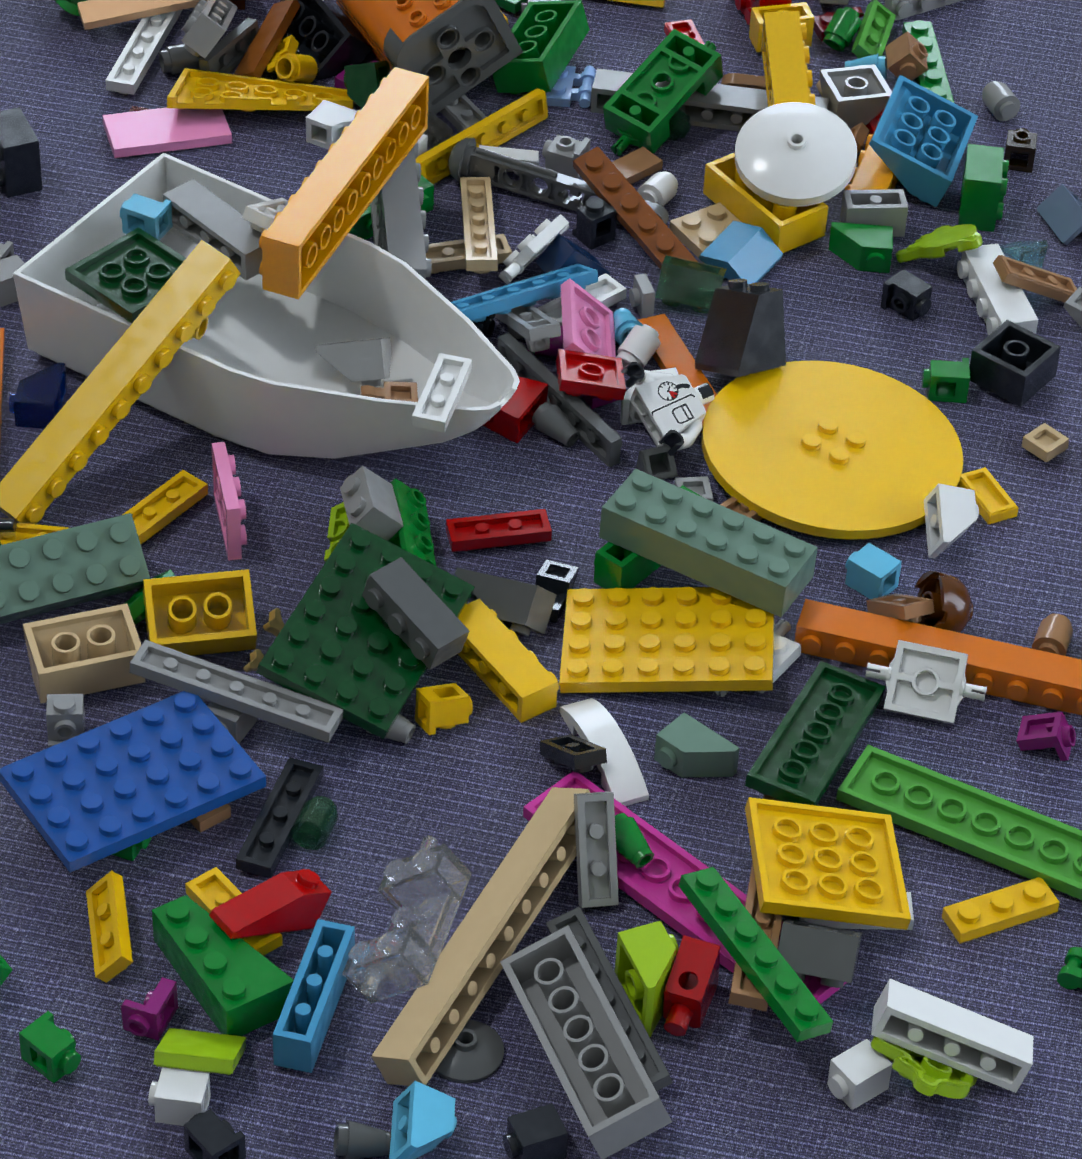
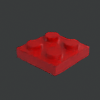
(590, 375)

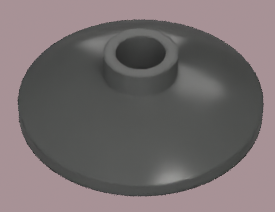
(475, 1059)

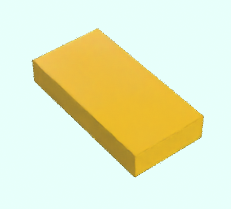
(990, 497)

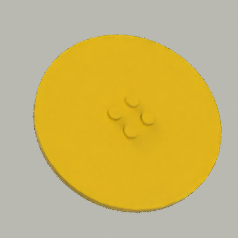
(830, 449)

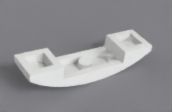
(621, 771)

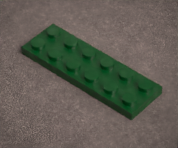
(815, 736)

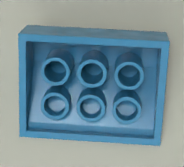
(922, 139)

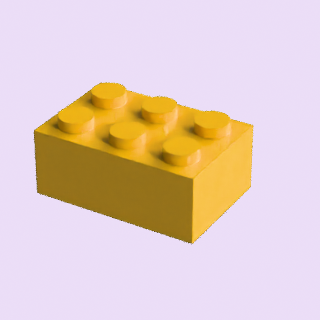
(201, 612)

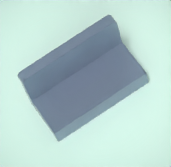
(1063, 213)

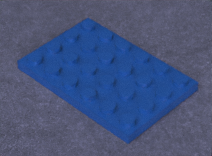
(131, 779)

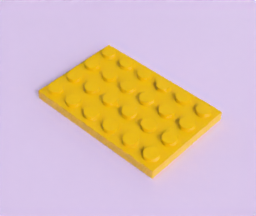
(664, 641)

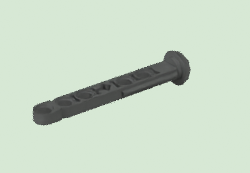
(472, 161)

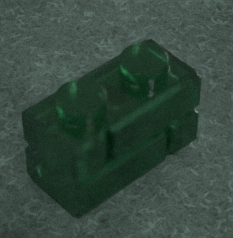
(688, 283)

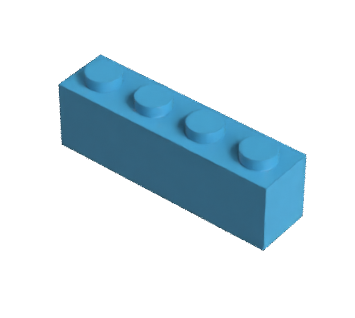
(313, 997)

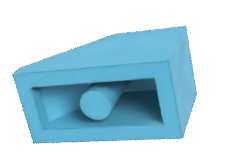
(420, 1121)

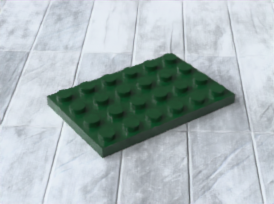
(342, 647)

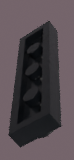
(274, 823)

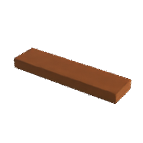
(267, 38)

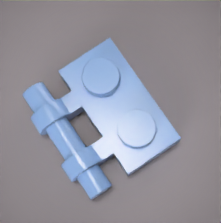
(563, 90)

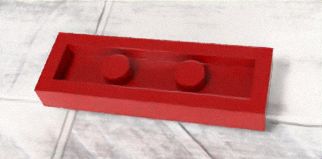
(498, 530)

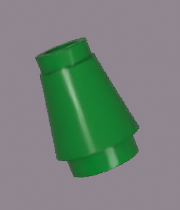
(631, 842)

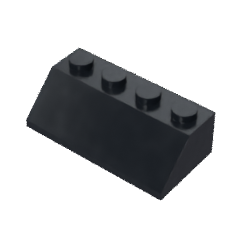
(327, 37)

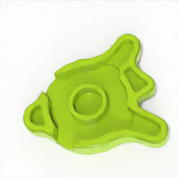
(942, 239)
(926, 1074)

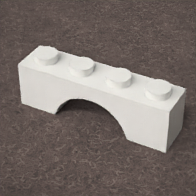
(328, 121)

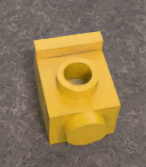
(442, 707)

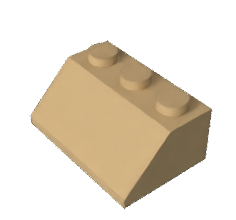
(83, 651)

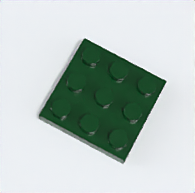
(126, 272)

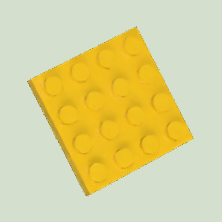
(826, 863)

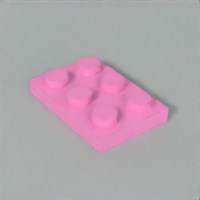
(586, 322)
(229, 508)

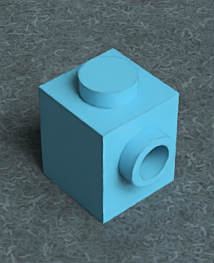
(872, 572)

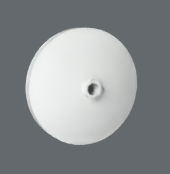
(795, 154)

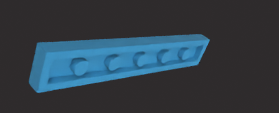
(524, 292)

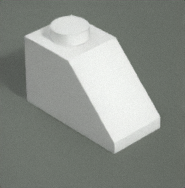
(948, 515)

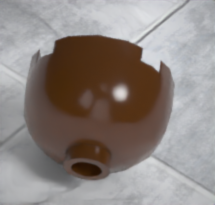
(950, 601)

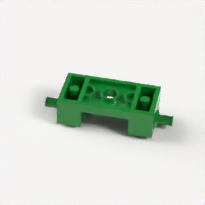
(642, 110)

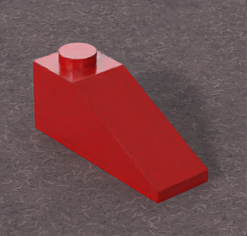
(275, 906)

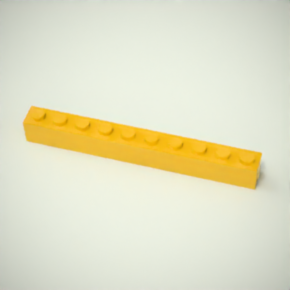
(116, 383)

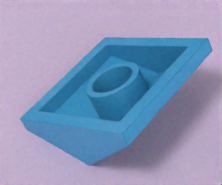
(743, 251)

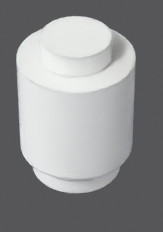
(659, 188)
(639, 345)

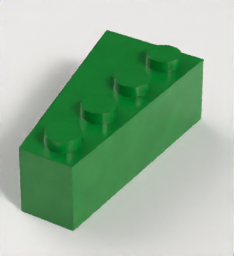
(224, 974)

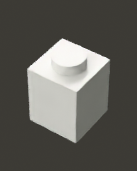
(859, 1074)
(179, 1095)

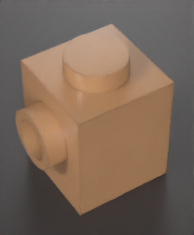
(906, 57)

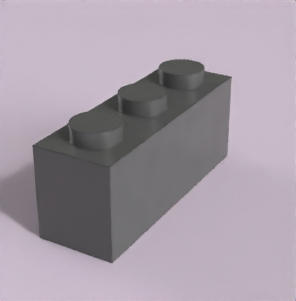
(415, 613)

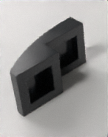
(557, 579)

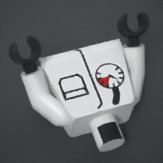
(668, 406)

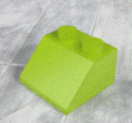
(643, 968)

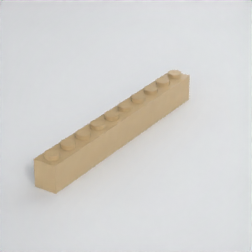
(482, 940)

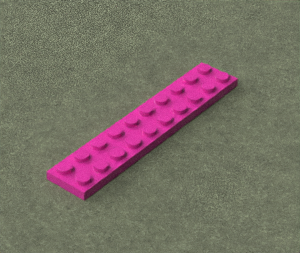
(658, 882)

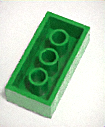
(549, 38)

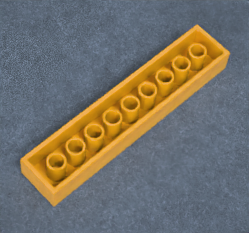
(344, 183)

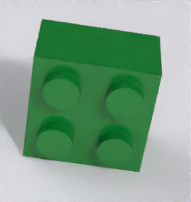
(983, 187)

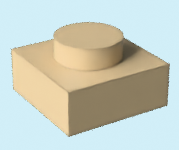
(1045, 442)

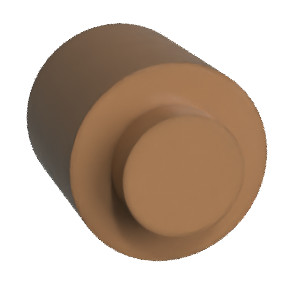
(1054, 634)

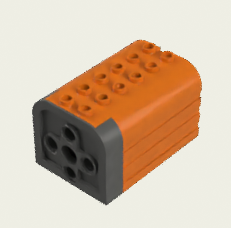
(445, 39)

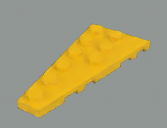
(228, 91)

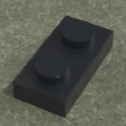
(573, 752)

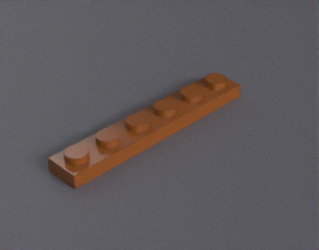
(630, 207)

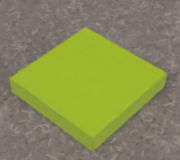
(199, 1051)

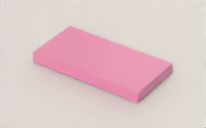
(165, 130)

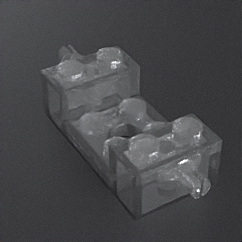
(426, 898)

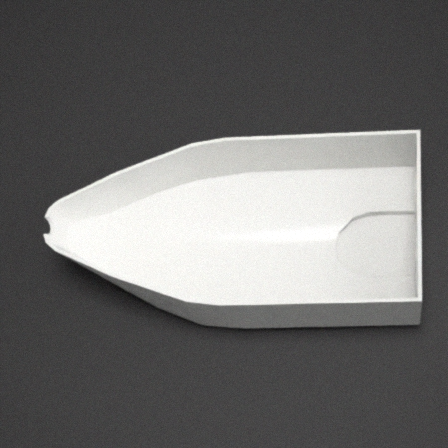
(258, 363)

